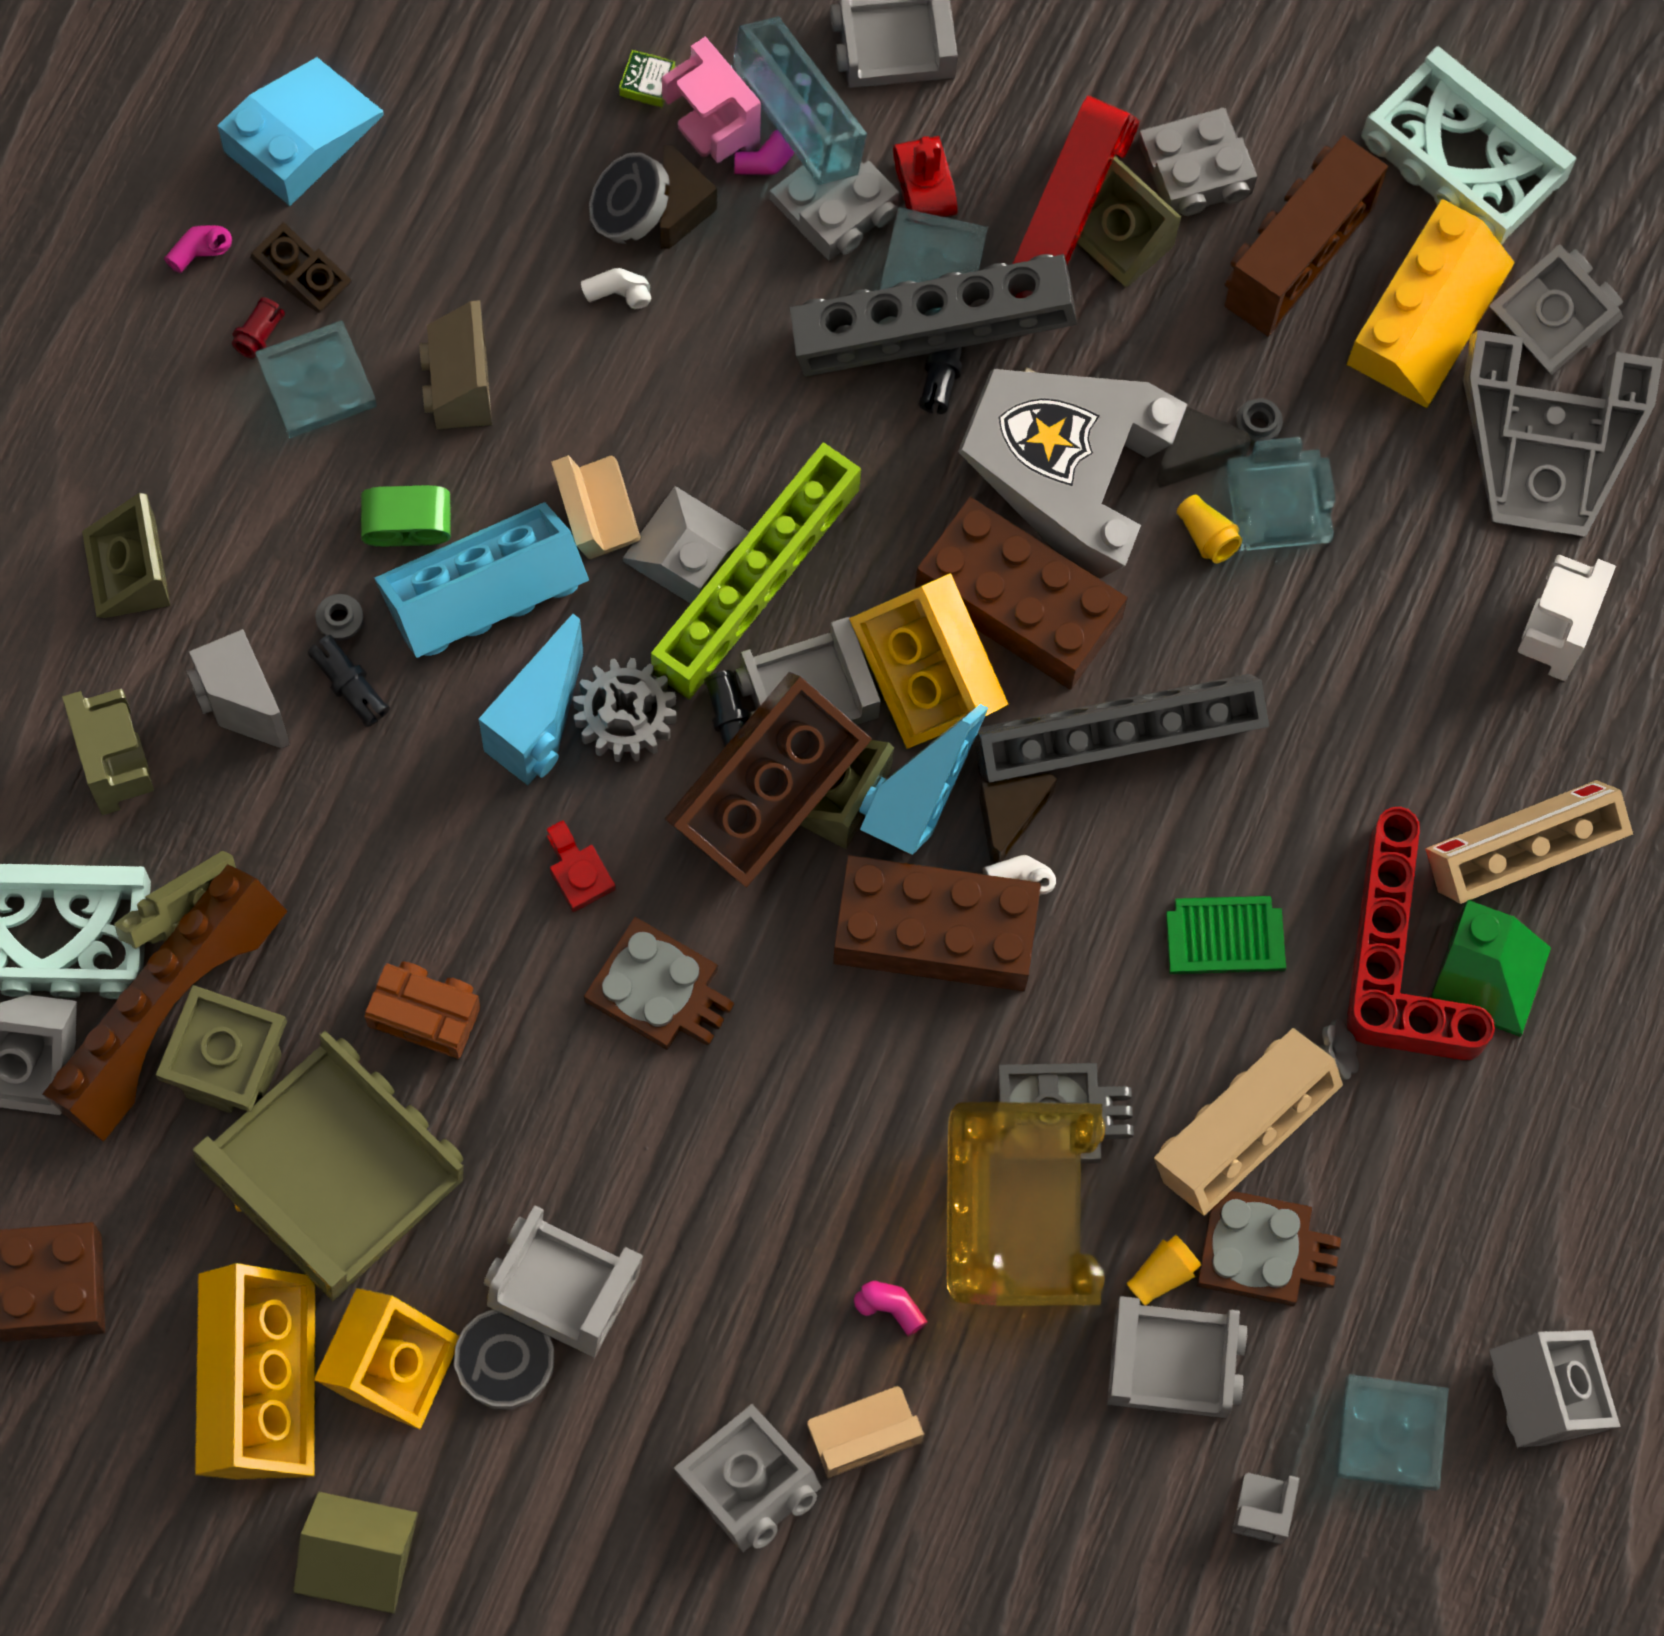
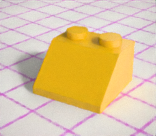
(387, 1357)

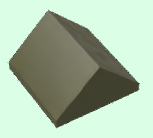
(1128, 225)
(126, 560)
(838, 811)
(354, 1552)

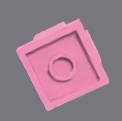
(724, 107)

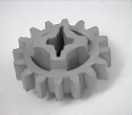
(639, 697)

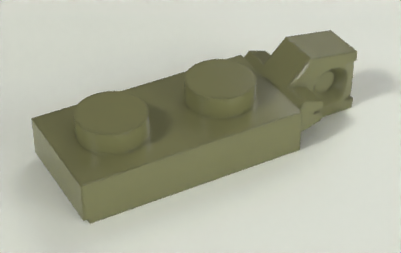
(166, 906)

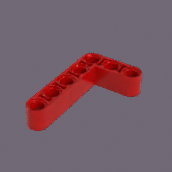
(1072, 189)
(1389, 950)

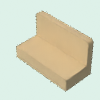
(596, 505)
(864, 1431)

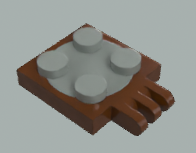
(658, 987)
(1264, 1249)

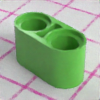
(405, 516)

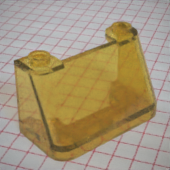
(1019, 1203)

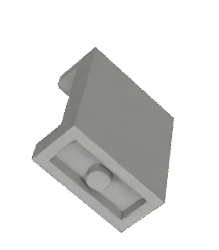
(894, 41)
(827, 662)
(561, 1283)
(1175, 1359)

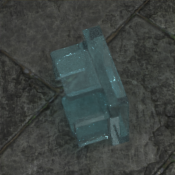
(1281, 495)

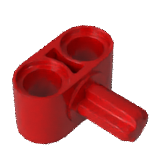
(925, 177)

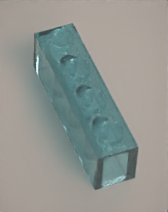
(799, 100)

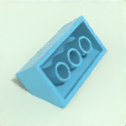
(482, 580)

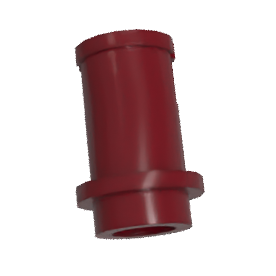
(257, 328)

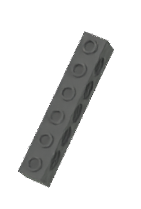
(953, 327)
(1120, 727)

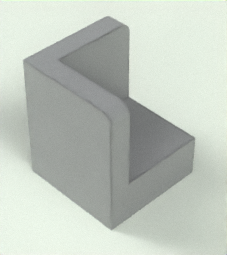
(1265, 1507)

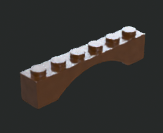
(104, 1072)

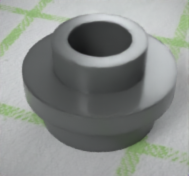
(1264, 410)
(339, 629)

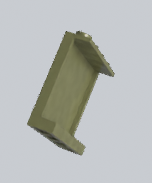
(332, 1166)

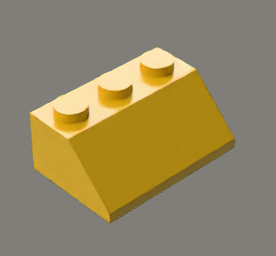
(927, 660)

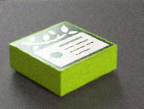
(644, 78)

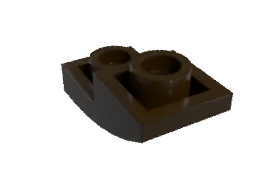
(300, 269)

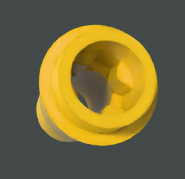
(1211, 531)
(1164, 1270)

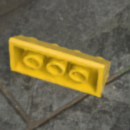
(1432, 305)
(255, 1373)

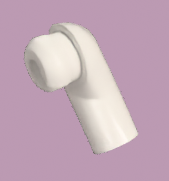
(621, 282)
(1026, 869)

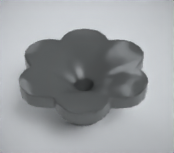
(1342, 1047)

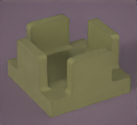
(108, 748)
(222, 1051)

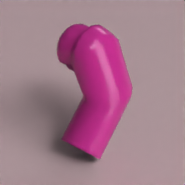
(767, 160)
(198, 242)
(891, 1299)

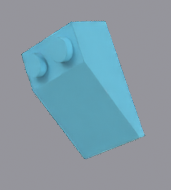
(297, 128)
(530, 715)
(913, 798)

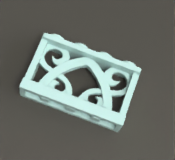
(1459, 89)
(104, 889)

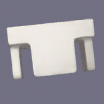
(1565, 614)

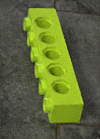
(756, 570)

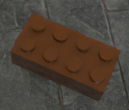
(1304, 234)
(1024, 592)
(768, 778)
(936, 923)
(51, 1282)

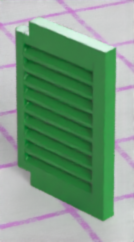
(1225, 935)

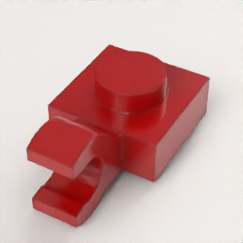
(579, 873)

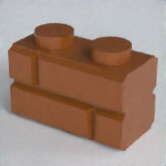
(423, 1009)

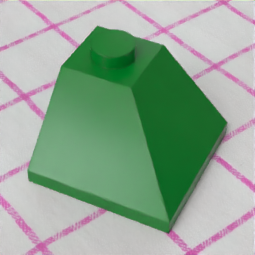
(1492, 965)

